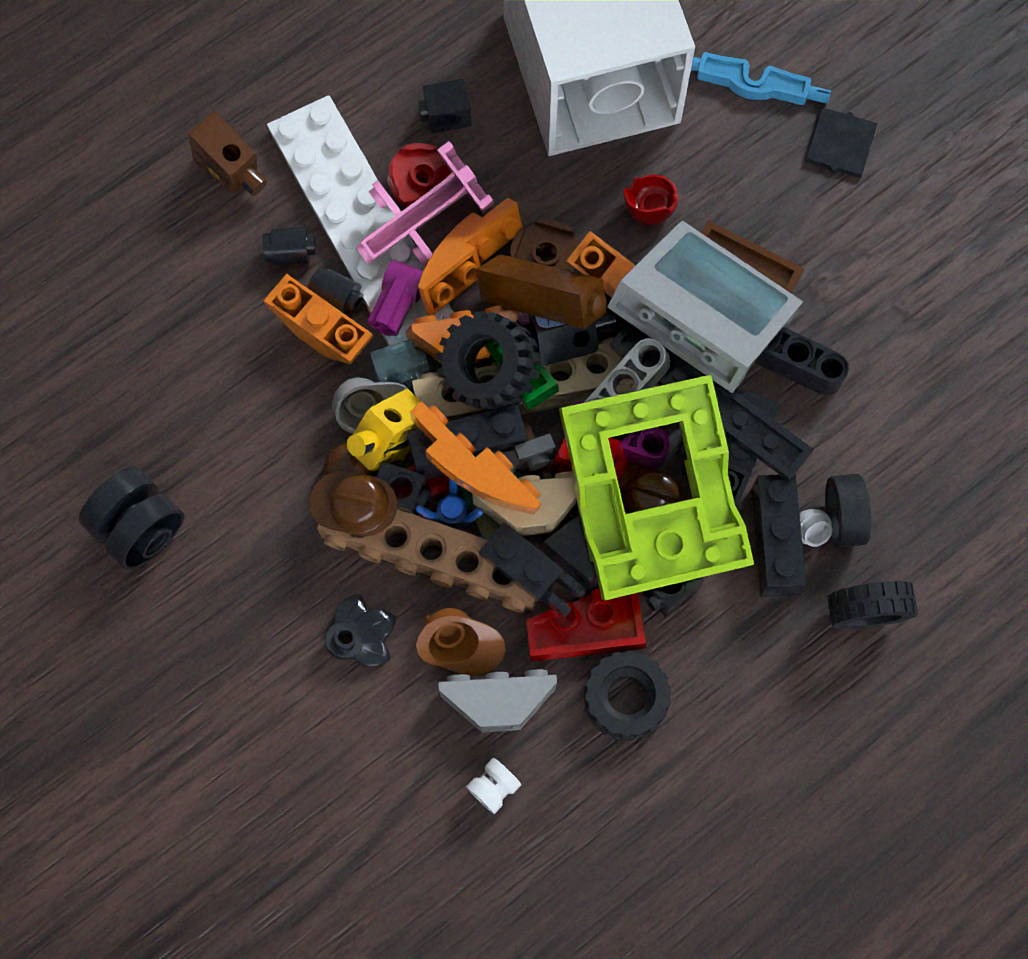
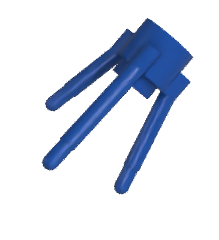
(451, 510)

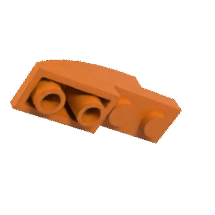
(463, 250)
(485, 475)

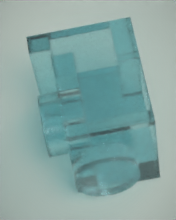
(399, 363)

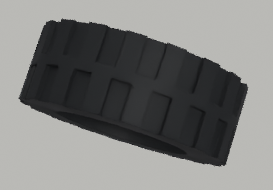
(872, 605)
(636, 667)

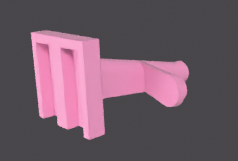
(423, 210)

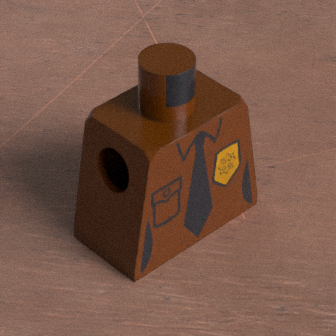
(225, 155)

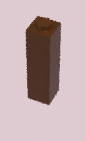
(542, 291)

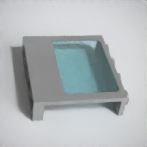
(704, 304)

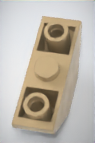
(556, 499)

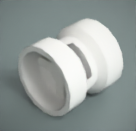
(485, 789)

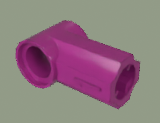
(397, 296)

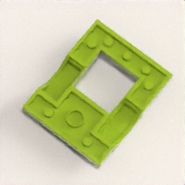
(669, 540)

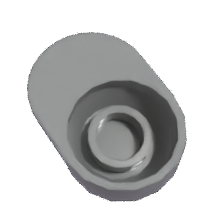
(357, 397)

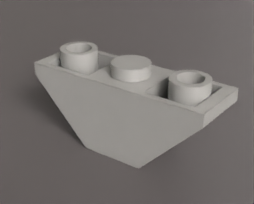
(498, 701)

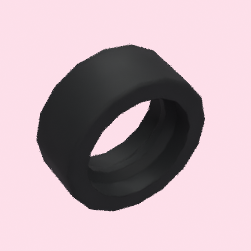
(849, 510)

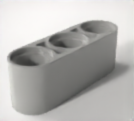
(632, 368)

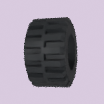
(460, 356)

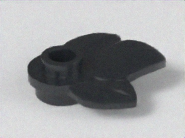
(366, 630)

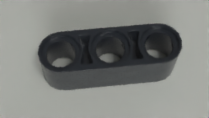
(809, 371)

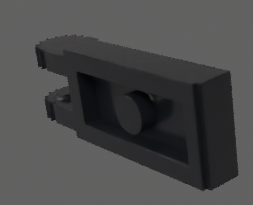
(529, 568)

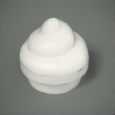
(815, 527)

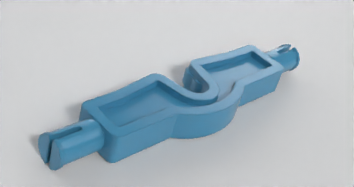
(772, 84)

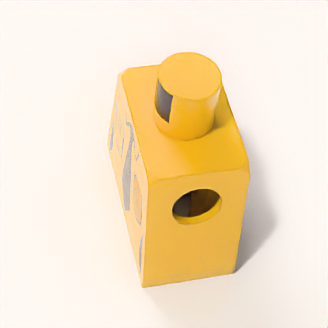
(379, 436)

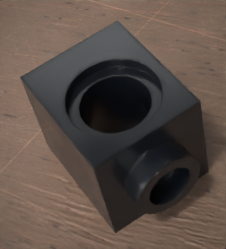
(445, 106)
(399, 476)
(666, 603)

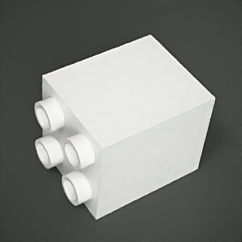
(601, 66)

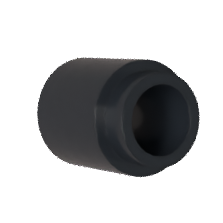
(288, 246)
(337, 290)

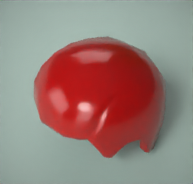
(651, 199)

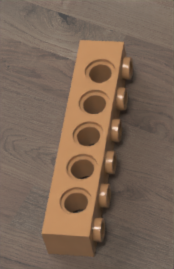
(443, 570)

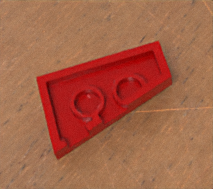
(588, 629)

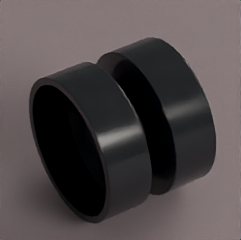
(131, 518)

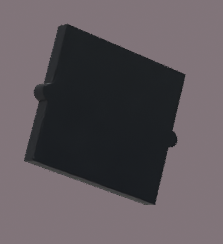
(841, 142)

